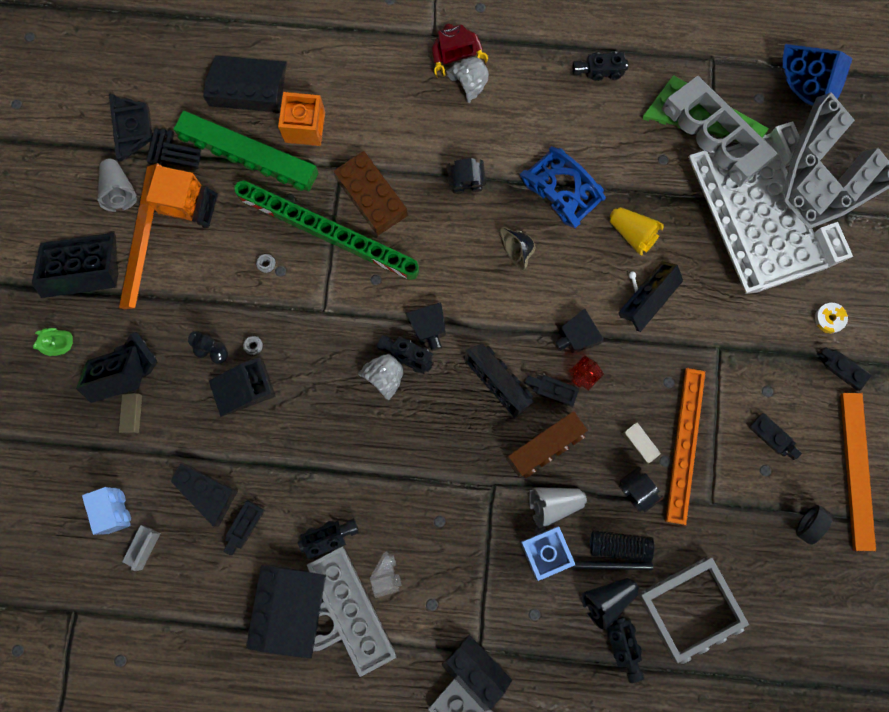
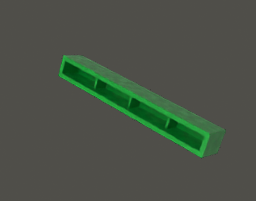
(246, 151)

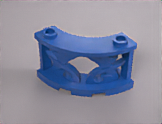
(536, 182)

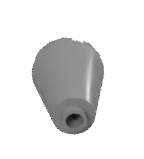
(114, 187)
(555, 504)

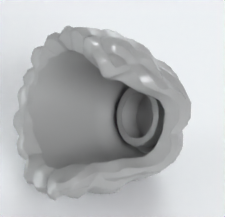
(472, 75)
(384, 374)

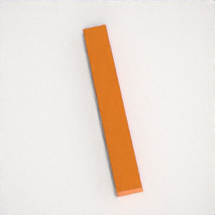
(138, 246)
(685, 446)
(858, 472)

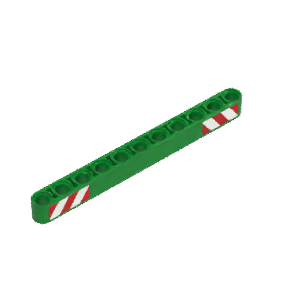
(320, 223)

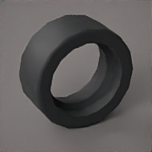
(814, 524)

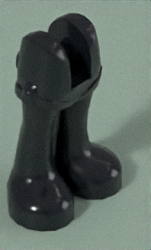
(204, 344)

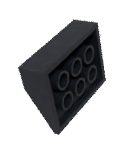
(245, 84)
(76, 265)
(498, 380)
(286, 611)

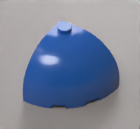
(815, 71)

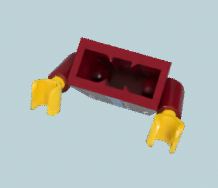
(455, 44)

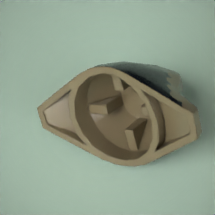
(518, 246)

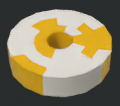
(839, 316)

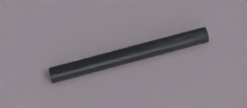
(616, 565)

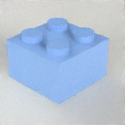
(106, 510)
(547, 553)

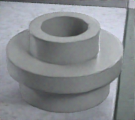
(263, 258)
(247, 343)

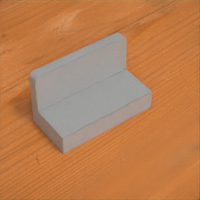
(141, 548)

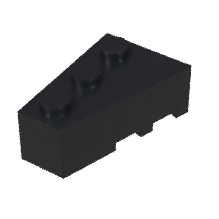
(204, 493)

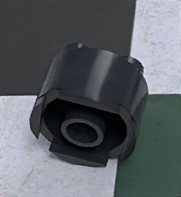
(466, 175)
(641, 489)

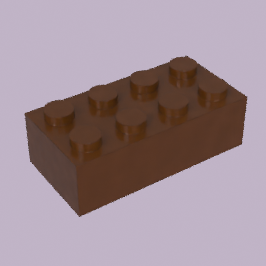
(370, 193)
(550, 442)

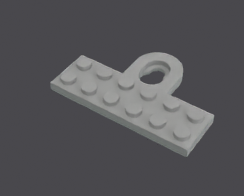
(351, 613)

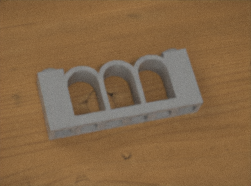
(739, 169)

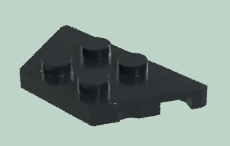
(130, 126)

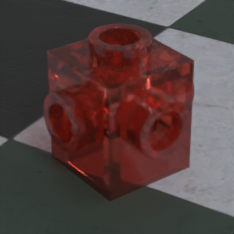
(586, 373)

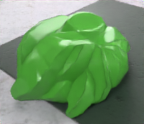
(53, 341)

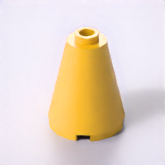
(636, 229)

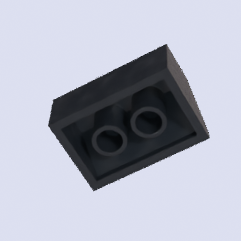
(111, 375)
(477, 673)

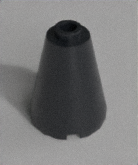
(609, 601)

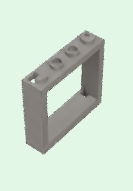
(673, 581)

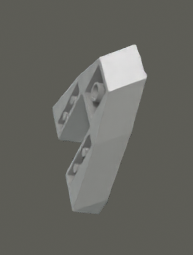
(810, 186)

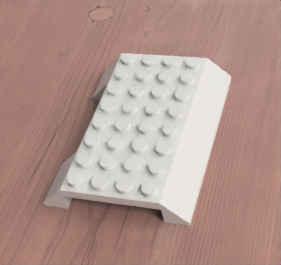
(757, 225)

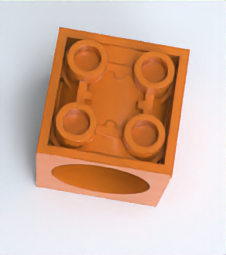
(301, 118)
(173, 192)

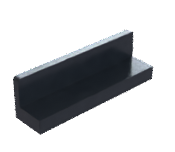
(652, 295)

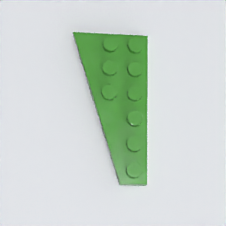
(697, 112)

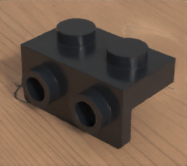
(147, 359)

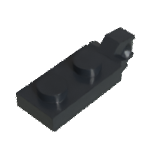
(844, 368)
(553, 389)
(774, 437)
(243, 526)

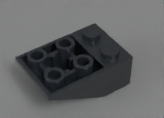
(242, 387)

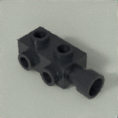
(602, 65)
(413, 354)
(326, 537)
(623, 645)

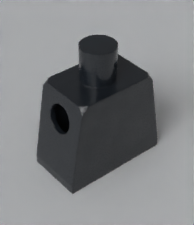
(428, 325)
(579, 334)

